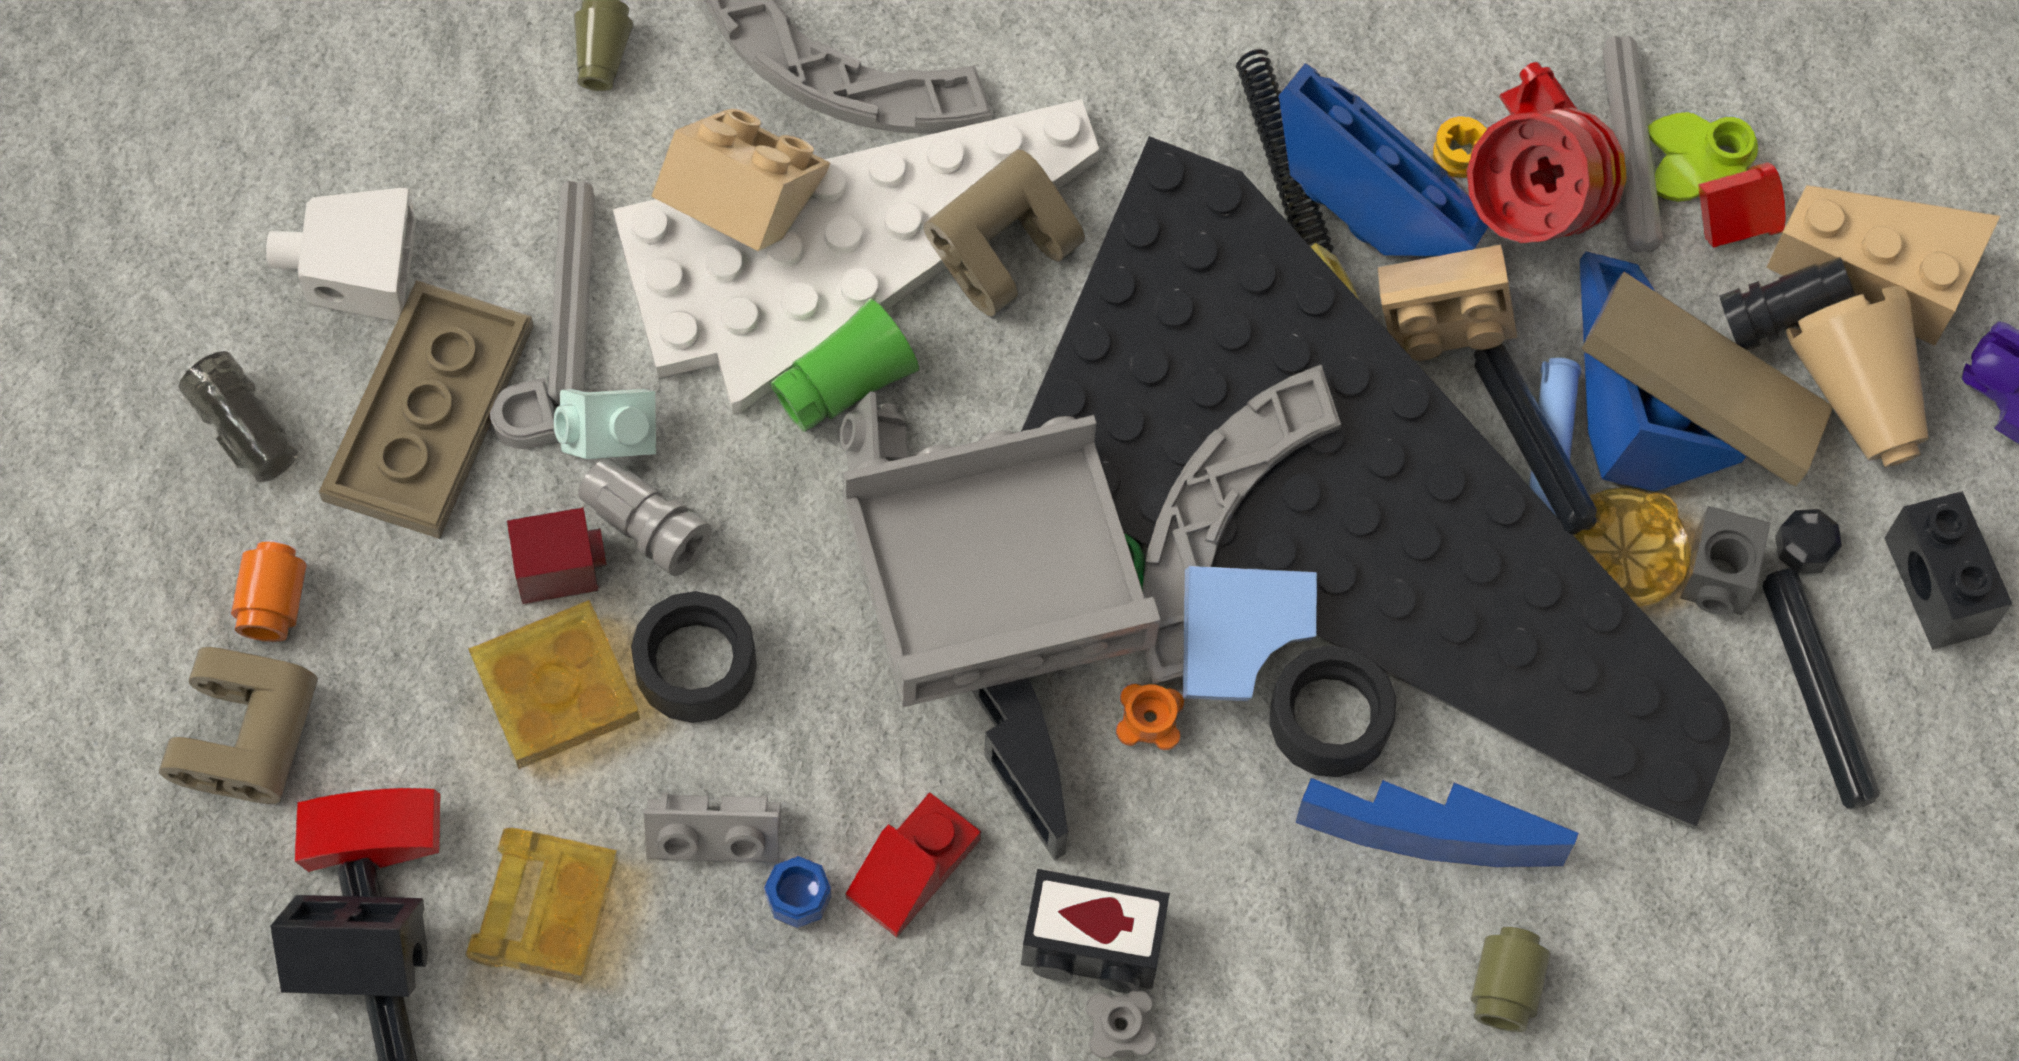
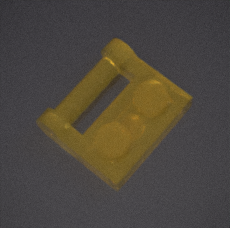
(563, 910)

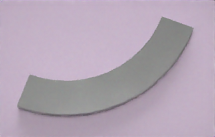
(839, 84)
(1213, 488)

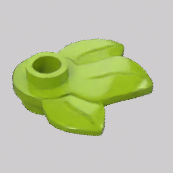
(1694, 152)

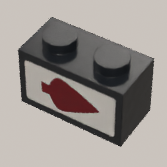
(1094, 931)

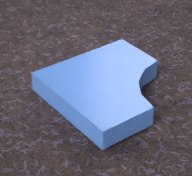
(1237, 622)

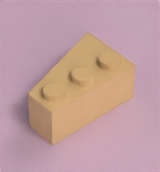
(1889, 245)

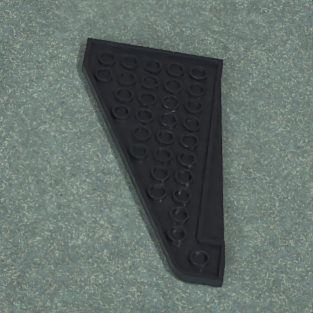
(1405, 512)

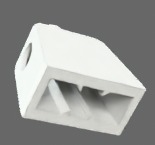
(352, 251)

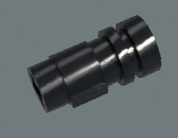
(1784, 302)

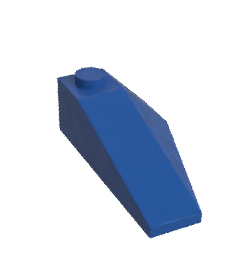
(1631, 431)

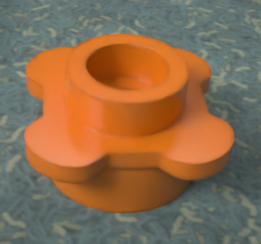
(1154, 699)

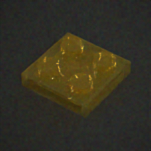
(554, 684)

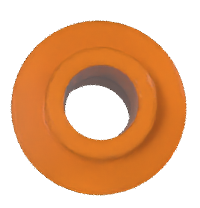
(268, 592)

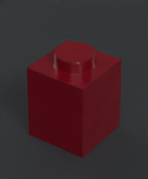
(555, 555)

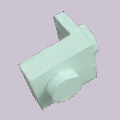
(606, 423)

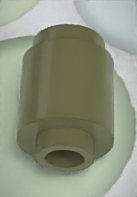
(1510, 979)

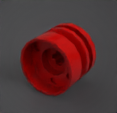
(1515, 182)

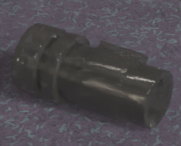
(242, 421)

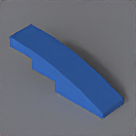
(1463, 831)

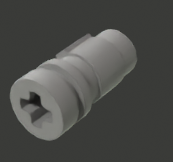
(639, 512)

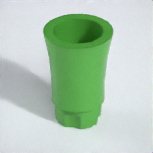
(845, 367)

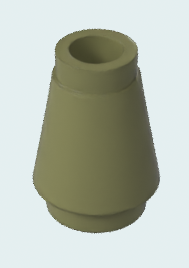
(601, 39)

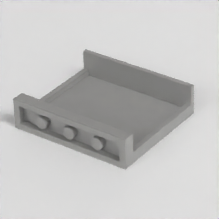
(996, 560)

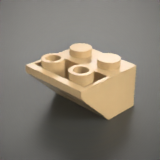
(739, 177)
(1448, 302)

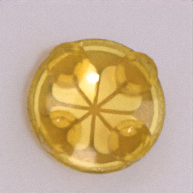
(1639, 542)

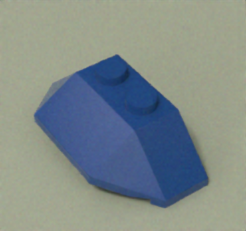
(1372, 172)

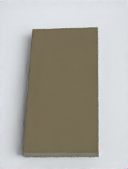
(1708, 379)
(426, 409)

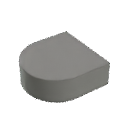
(524, 415)

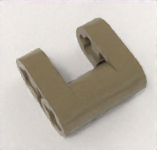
(1006, 193)
(269, 735)

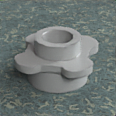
(1109, 1040)

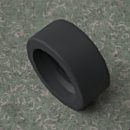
(685, 611)
(1332, 664)

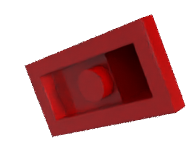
(911, 863)

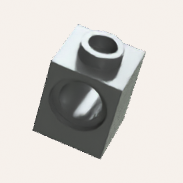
(1732, 539)

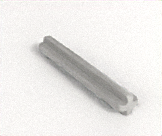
(1632, 131)
(571, 289)

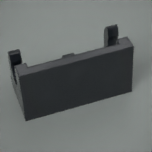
(350, 945)

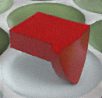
(1743, 205)

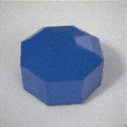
(798, 892)

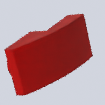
(373, 824)

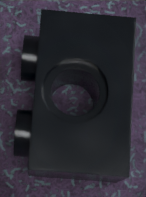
(1947, 570)

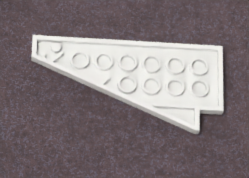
(853, 241)

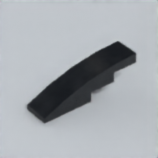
(1025, 759)

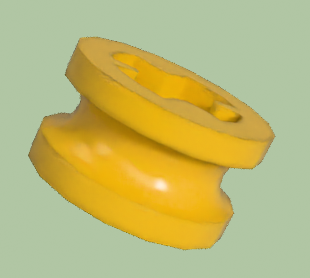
(1464, 131)

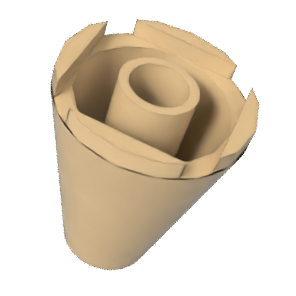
(1868, 371)

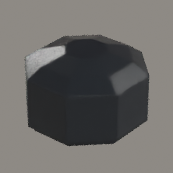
(1808, 541)

